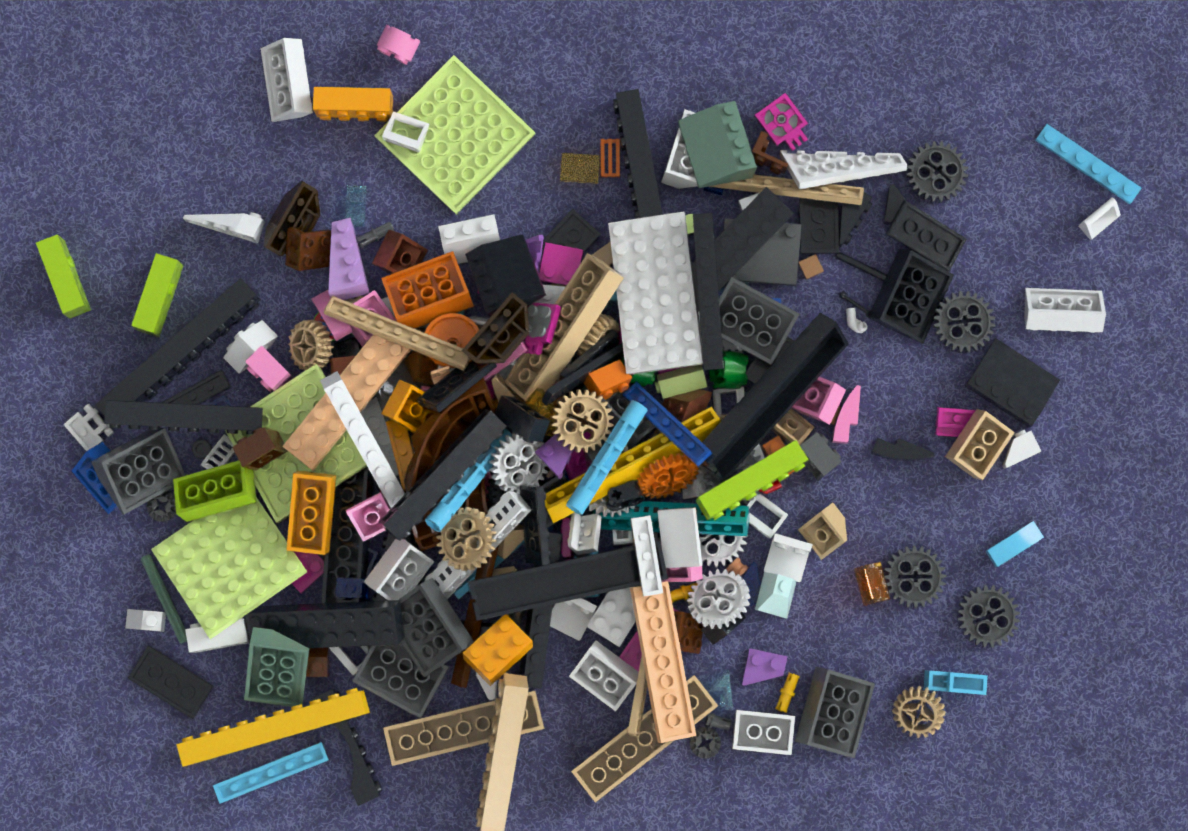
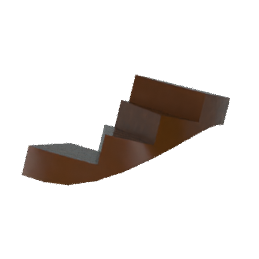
(433, 440)

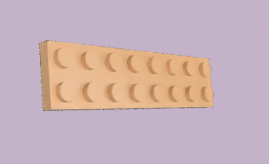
(363, 380)
(663, 664)

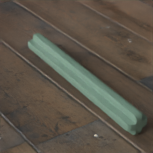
(164, 598)

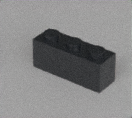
(522, 419)

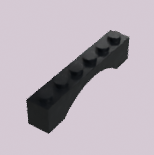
(363, 784)

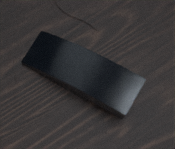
(900, 451)

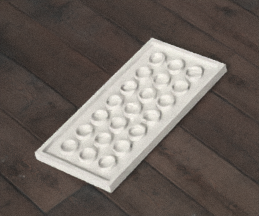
(656, 293)

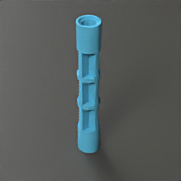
(606, 457)
(462, 489)

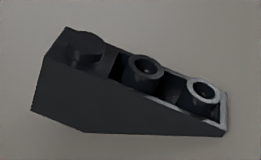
(851, 218)

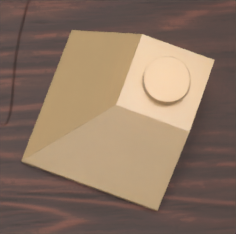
(825, 531)

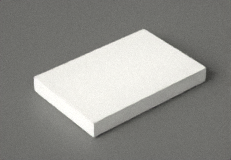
(680, 537)

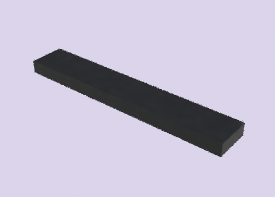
(580, 375)

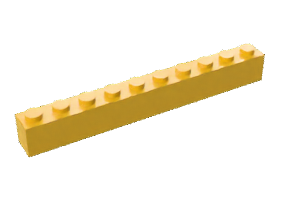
(631, 464)
(272, 728)

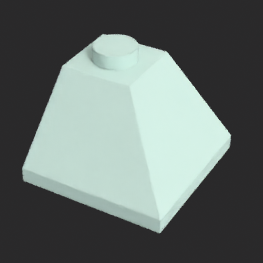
(775, 594)

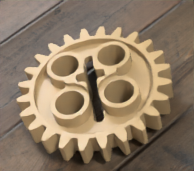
(588, 405)
(472, 554)

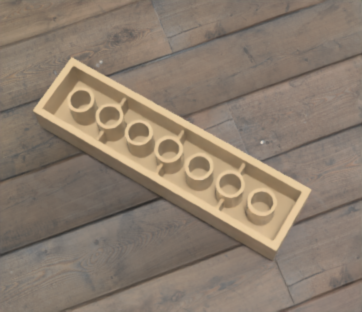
(580, 307)
(452, 731)
(502, 753)
(628, 753)

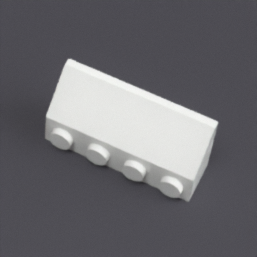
(286, 79)
(1064, 310)

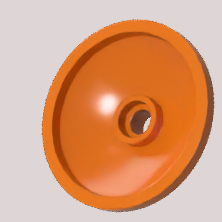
(452, 329)

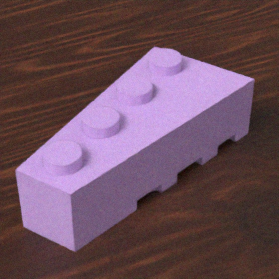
(346, 266)

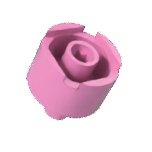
(397, 43)

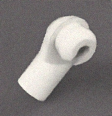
(853, 322)

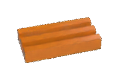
(610, 142)

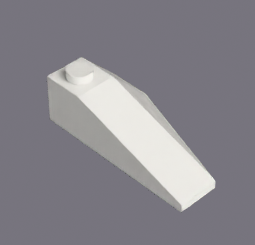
(678, 168)
(238, 225)

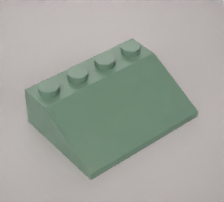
(717, 145)
(275, 669)

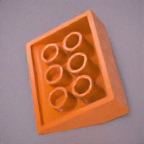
(427, 291)

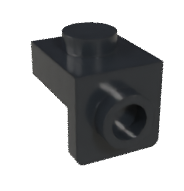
(345, 348)

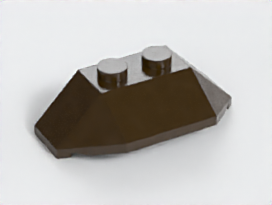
(297, 210)
(500, 334)

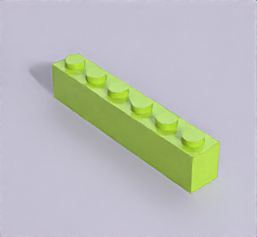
(752, 480)

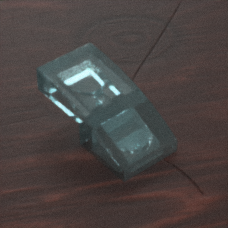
(356, 205)

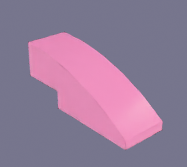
(337, 328)
(847, 416)

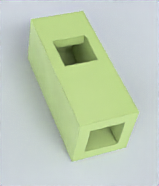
(680, 381)

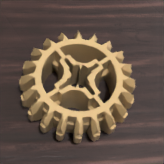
(598, 330)
(310, 344)
(926, 714)

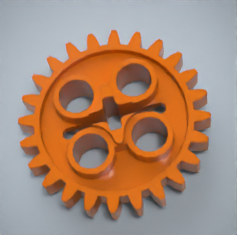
(667, 476)

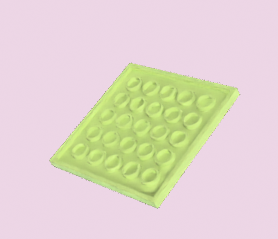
(467, 136)
(284, 413)
(228, 564)

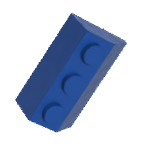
(87, 476)

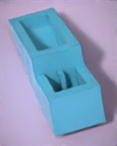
(1014, 544)
(955, 682)

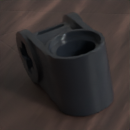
(624, 496)

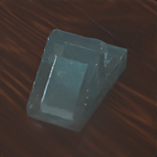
(723, 684)

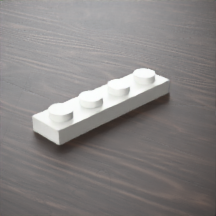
(646, 555)

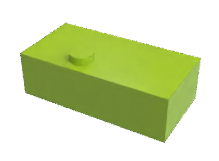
(63, 276)
(157, 295)
(214, 491)

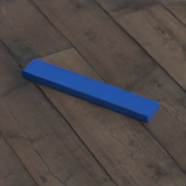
(669, 425)

